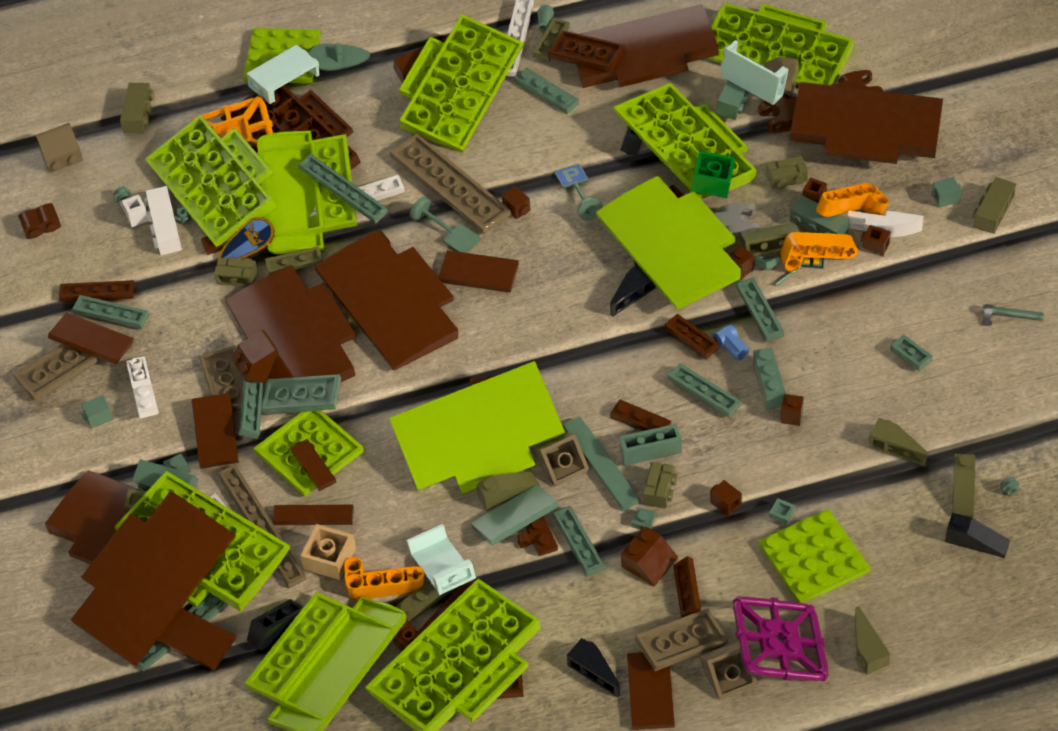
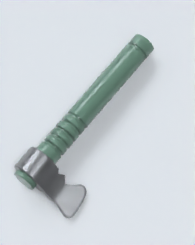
(989, 309)

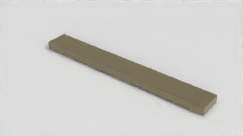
(254, 512)

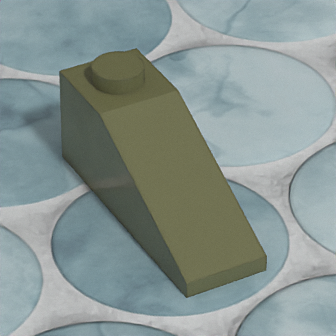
(895, 441)
(963, 484)
(503, 487)
(869, 648)

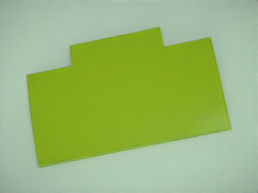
(786, 34)
(456, 82)
(678, 132)
(214, 178)
(672, 240)
(478, 430)
(245, 562)
(458, 661)

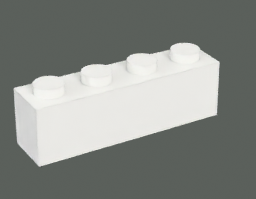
(163, 220)

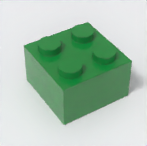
(713, 174)

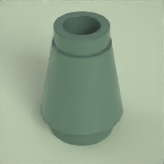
(545, 16)

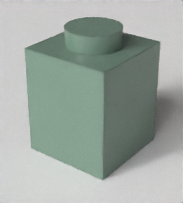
(946, 192)
(96, 412)

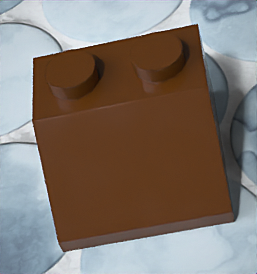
(255, 357)
(648, 556)

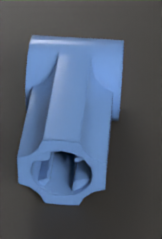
(728, 338)

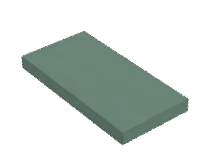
(301, 394)
(514, 514)

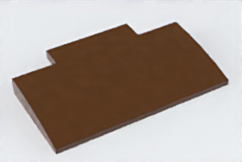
(655, 47)
(300, 114)
(866, 122)
(391, 298)
(300, 323)
(89, 514)
(149, 575)

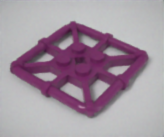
(788, 631)

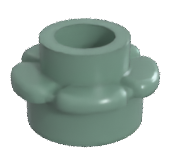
(121, 193)
(182, 215)
(1009, 485)

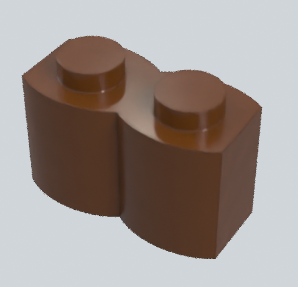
(39, 221)

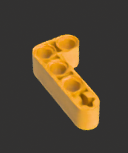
(852, 198)
(815, 245)
(409, 580)

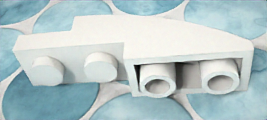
(898, 223)
(142, 387)

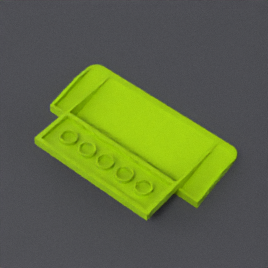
(298, 193)
(323, 659)

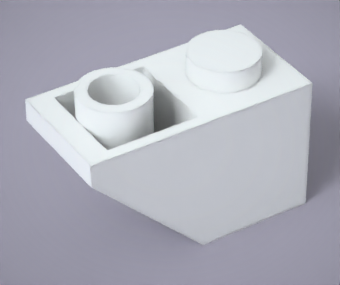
(134, 210)

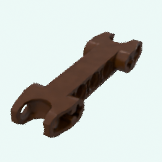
(784, 108)

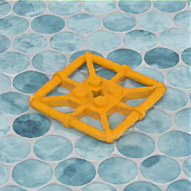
(241, 122)

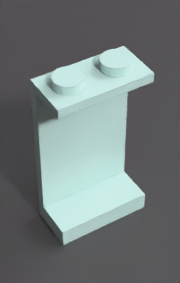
(280, 71)
(753, 76)
(440, 560)

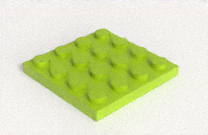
(271, 42)
(326, 437)
(814, 556)

